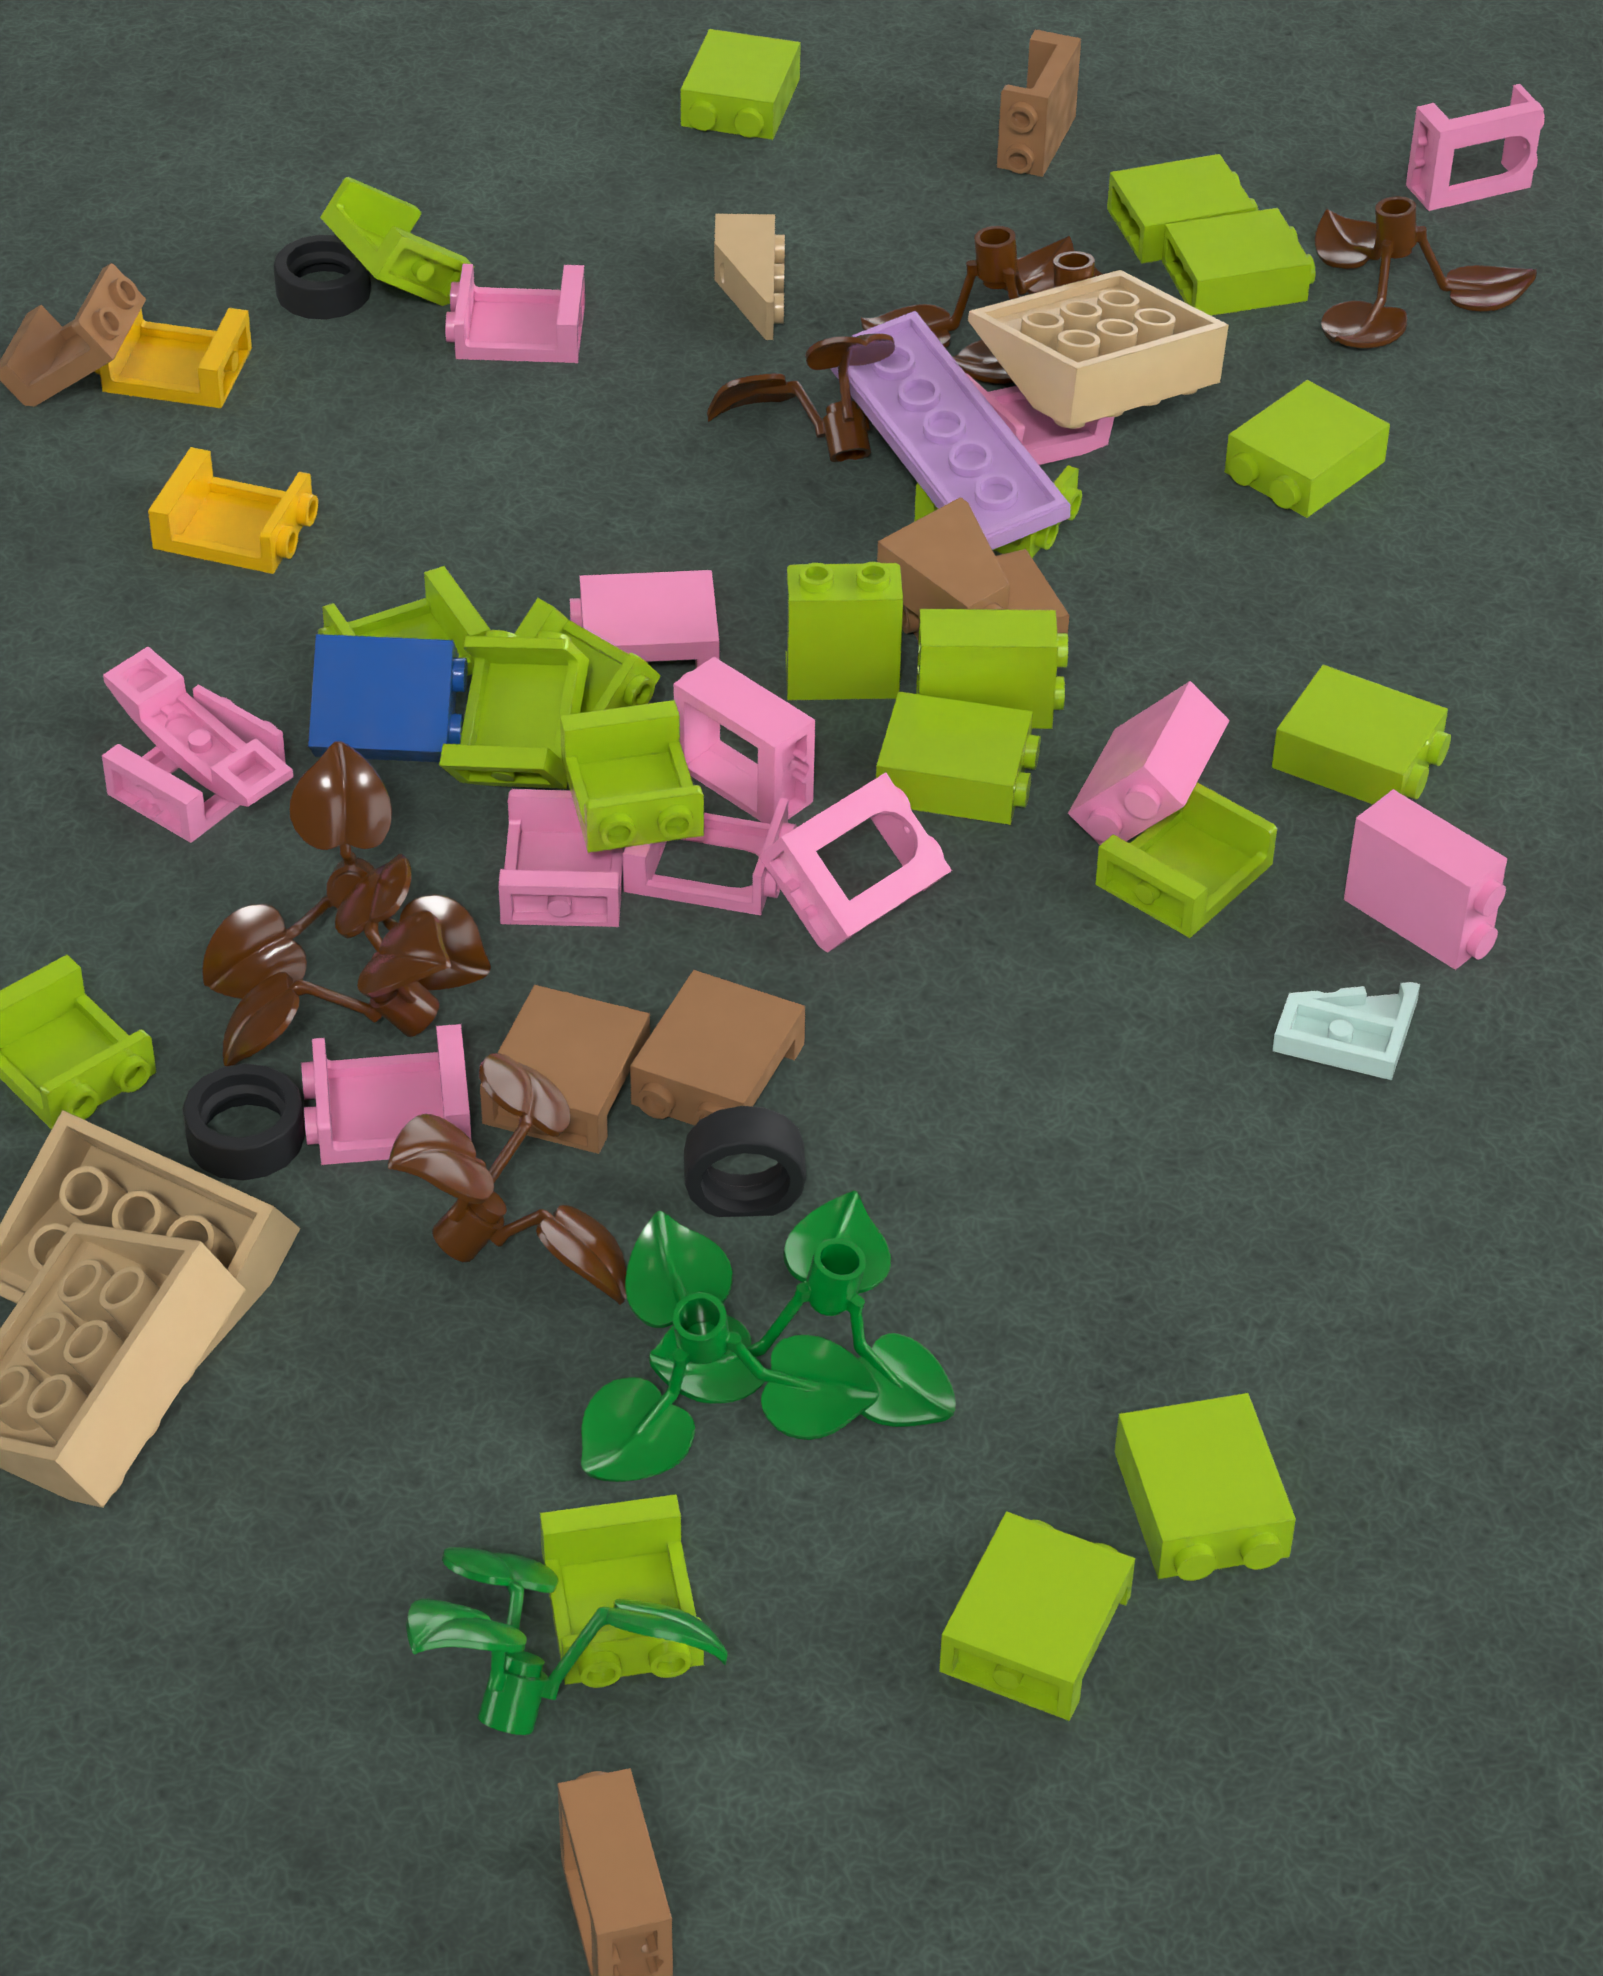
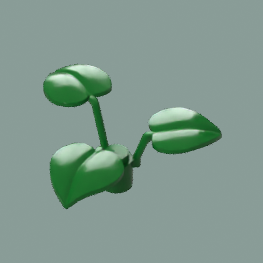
(836, 1258)
(683, 1283)
(516, 1675)

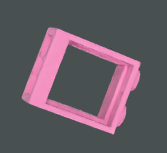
(780, 731)

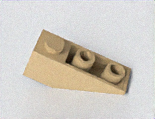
(751, 267)

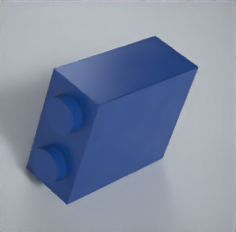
(386, 696)

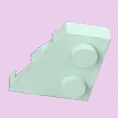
(1348, 1028)

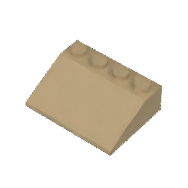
(1102, 347)
(115, 1183)
(104, 1353)

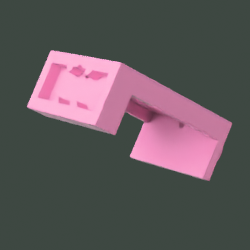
(1438, 136)
(154, 792)
(752, 836)
(816, 893)

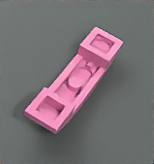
(190, 734)

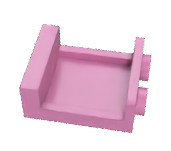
(517, 321)
(1038, 431)
(651, 613)
(548, 867)
(372, 1099)

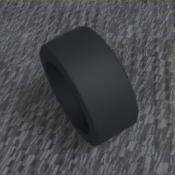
(320, 298)
(738, 1132)
(250, 1155)

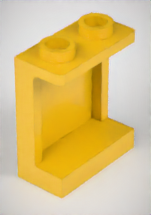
(180, 361)
(229, 518)

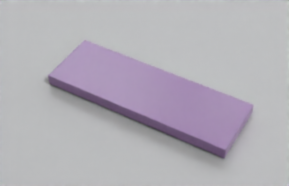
(953, 435)

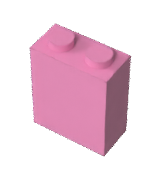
(1149, 765)
(1425, 879)

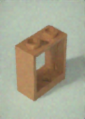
(614, 1877)

